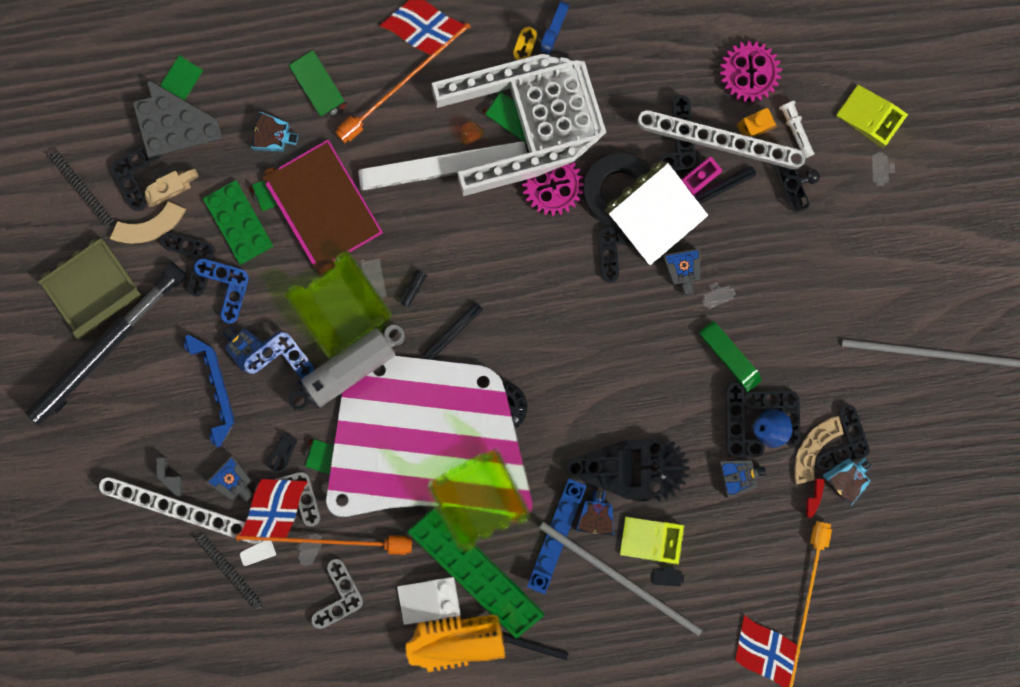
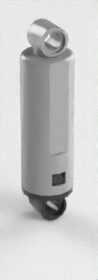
(347, 368)

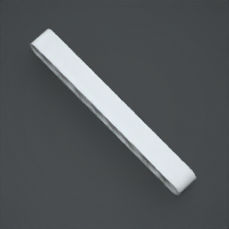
(730, 137)
(436, 166)
(172, 509)

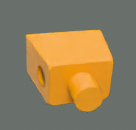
(757, 123)

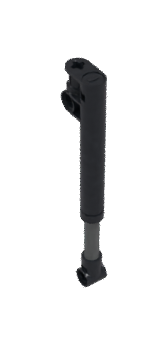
(55, 397)

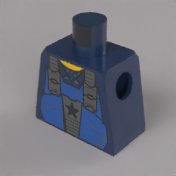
(241, 345)

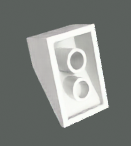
(429, 600)

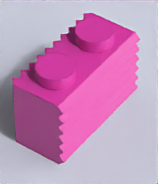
(701, 175)

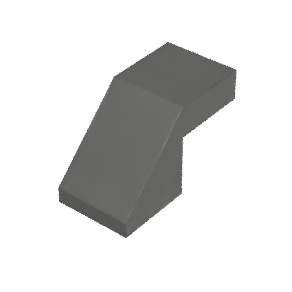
(175, 484)

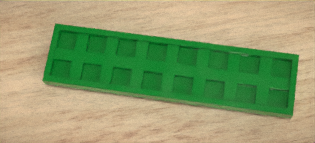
(477, 575)

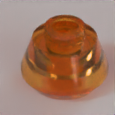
(471, 133)

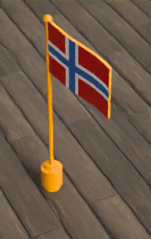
(769, 651)

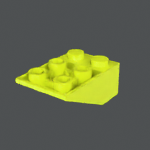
(872, 116)
(651, 540)

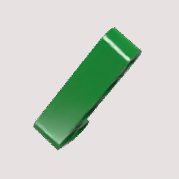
(730, 356)

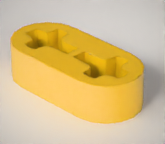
(520, 43)

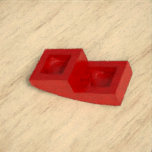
(813, 503)

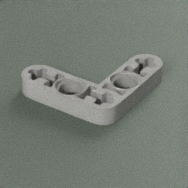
(307, 490)
(345, 594)

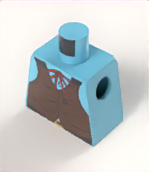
(272, 134)
(849, 478)

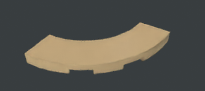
(149, 230)
(812, 445)

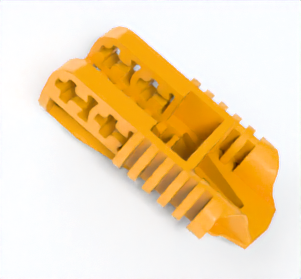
(451, 643)

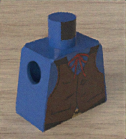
(596, 516)

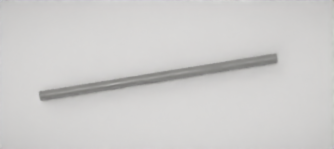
(931, 353)
(620, 578)

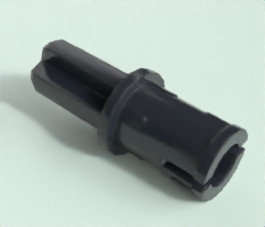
(413, 288)

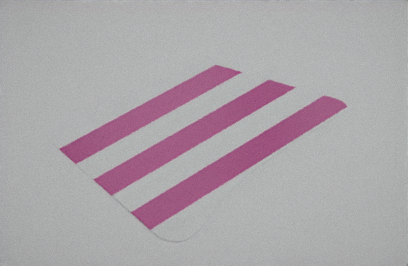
(414, 427)

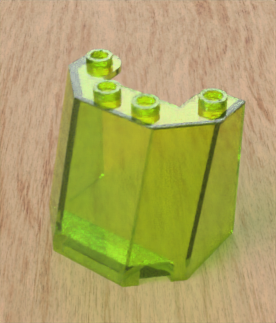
(339, 306)
(478, 498)

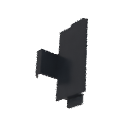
(667, 576)

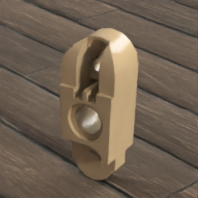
(169, 186)

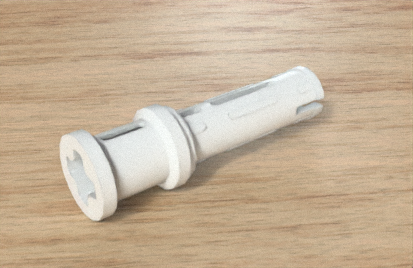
(793, 121)

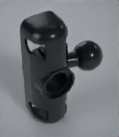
(795, 195)

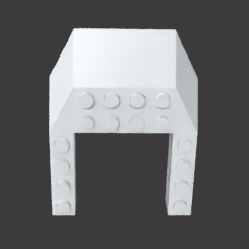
(553, 109)

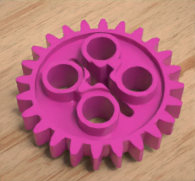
(767, 71)
(557, 202)

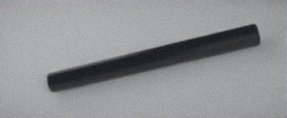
(533, 646)

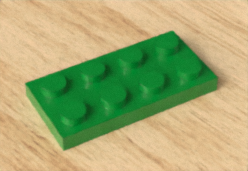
(238, 222)

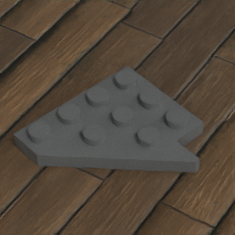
(172, 123)

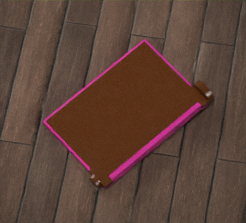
(322, 205)

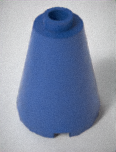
(773, 428)

